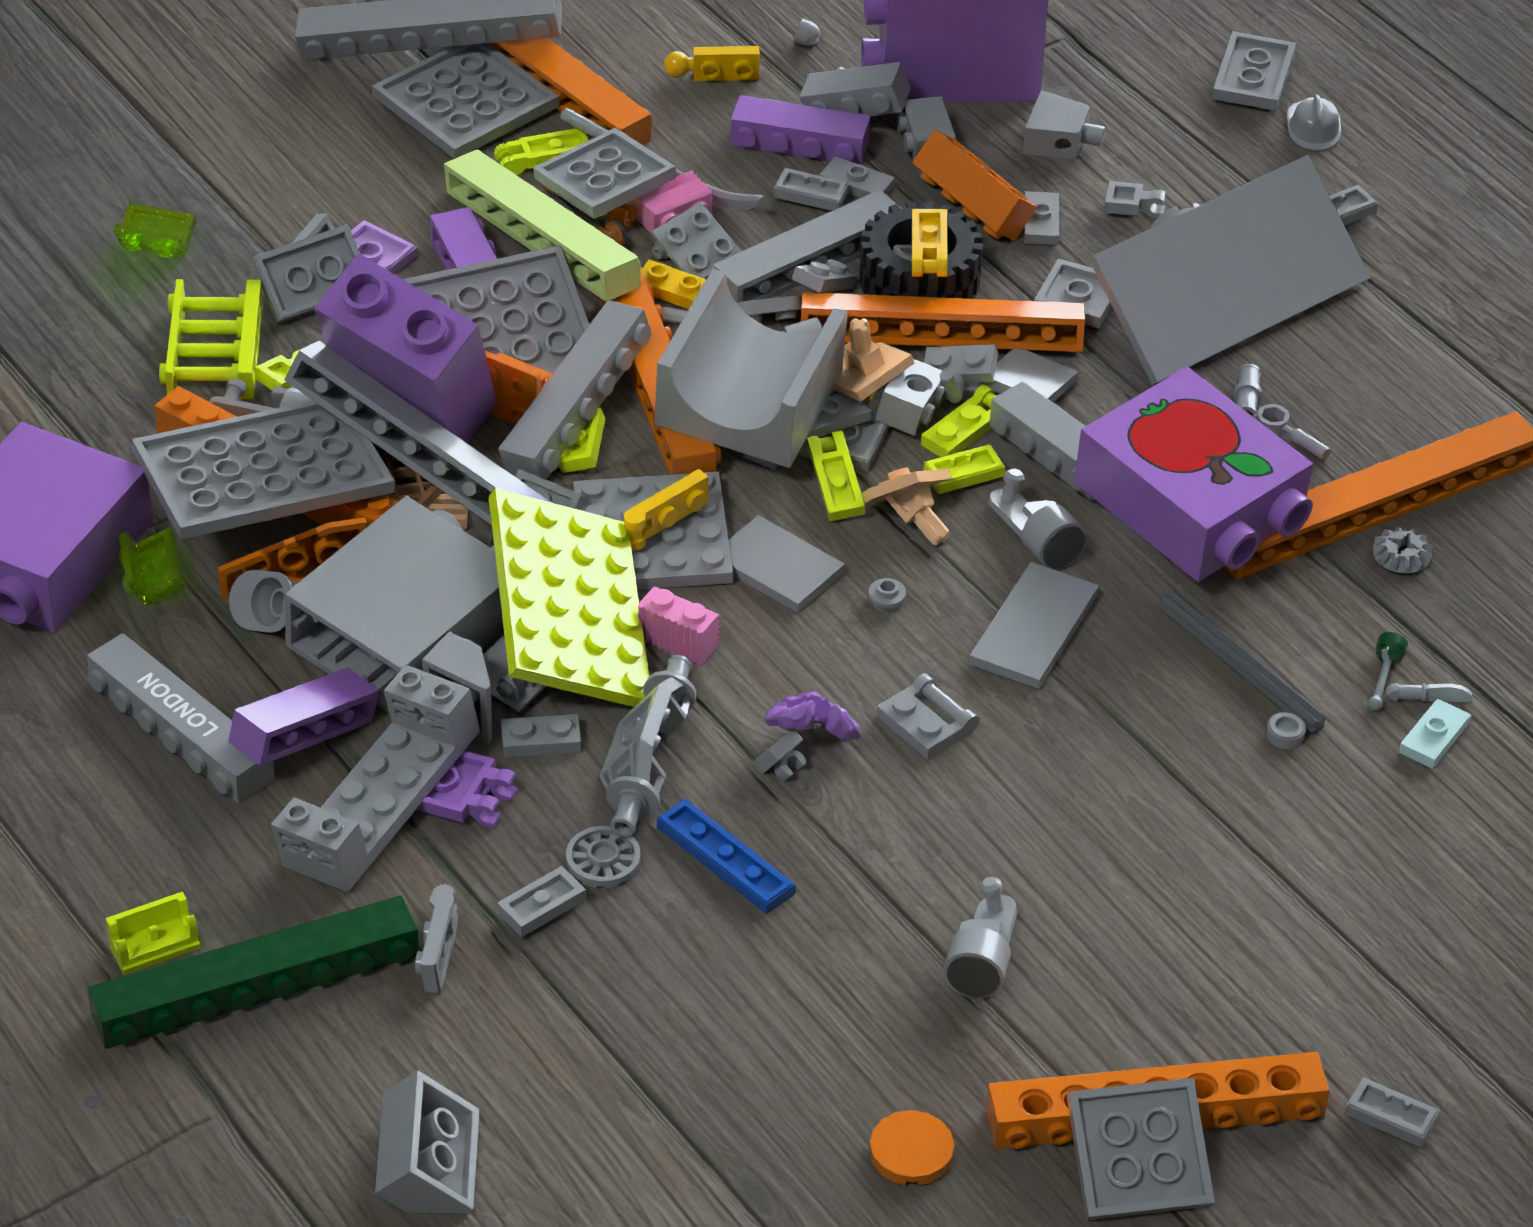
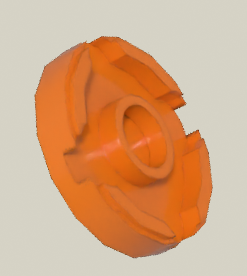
(911, 1147)

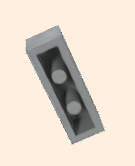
(859, 90)

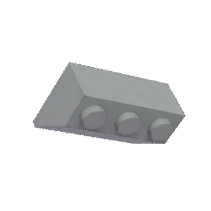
(427, 1148)

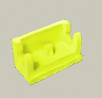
(152, 933)

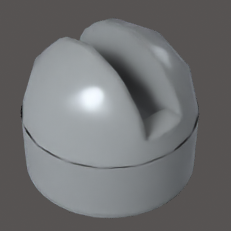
(807, 33)

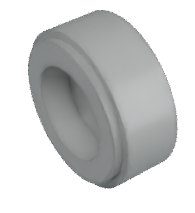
(1286, 730)

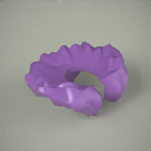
(809, 707)

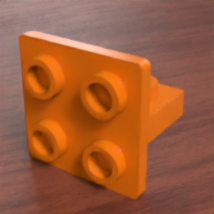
(514, 385)

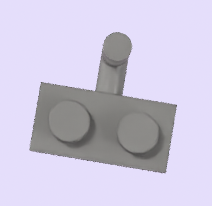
(962, 366)

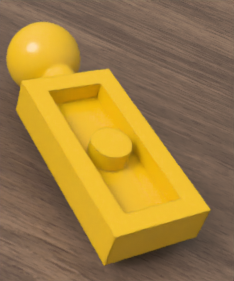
(716, 63)
(672, 284)

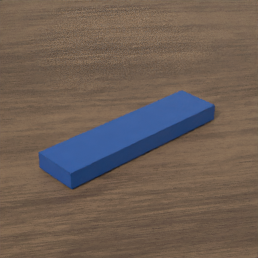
(726, 856)

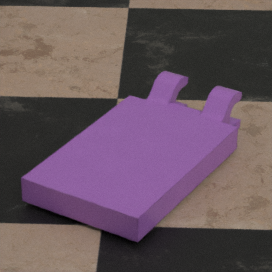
(466, 790)

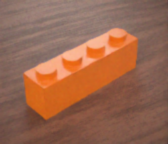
(974, 185)

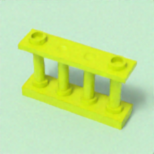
(243, 350)

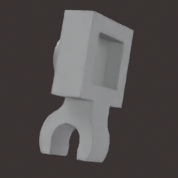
(1129, 198)

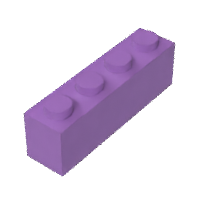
(799, 130)
(460, 238)
(303, 716)

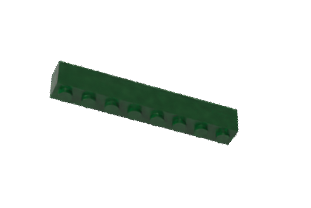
(253, 971)

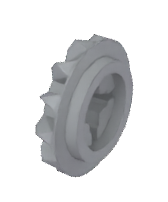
(1408, 561)

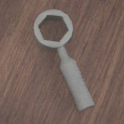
(1297, 435)

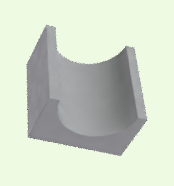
(743, 381)

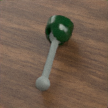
(1389, 649)

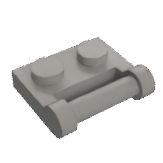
(919, 724)

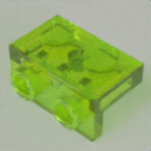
(156, 230)
(151, 566)

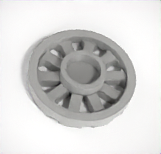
(602, 856)

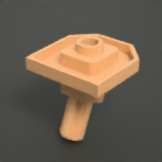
(868, 364)
(913, 499)

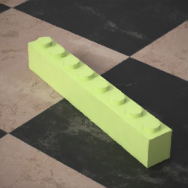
(542, 223)

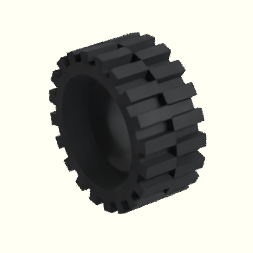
(891, 275)

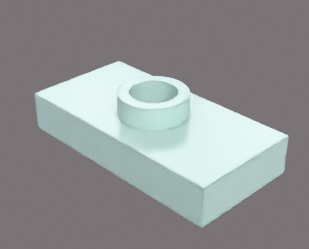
(1435, 733)

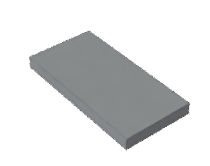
(1034, 625)

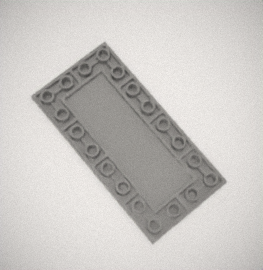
(1229, 269)

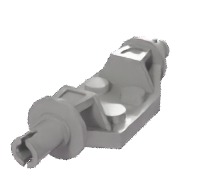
(630, 770)

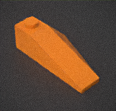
(293, 556)

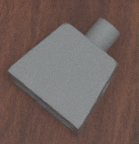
(1060, 128)

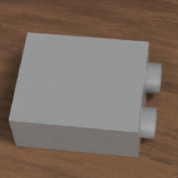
(395, 596)

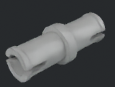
(1247, 391)

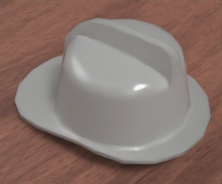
(1314, 124)
(259, 600)

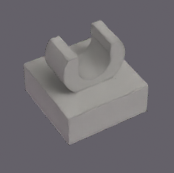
(780, 754)

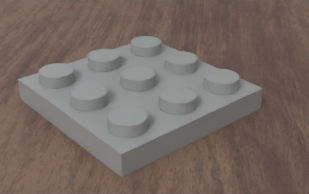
(604, 173)
(1140, 1149)

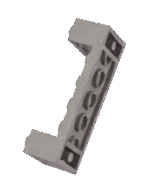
(427, 734)

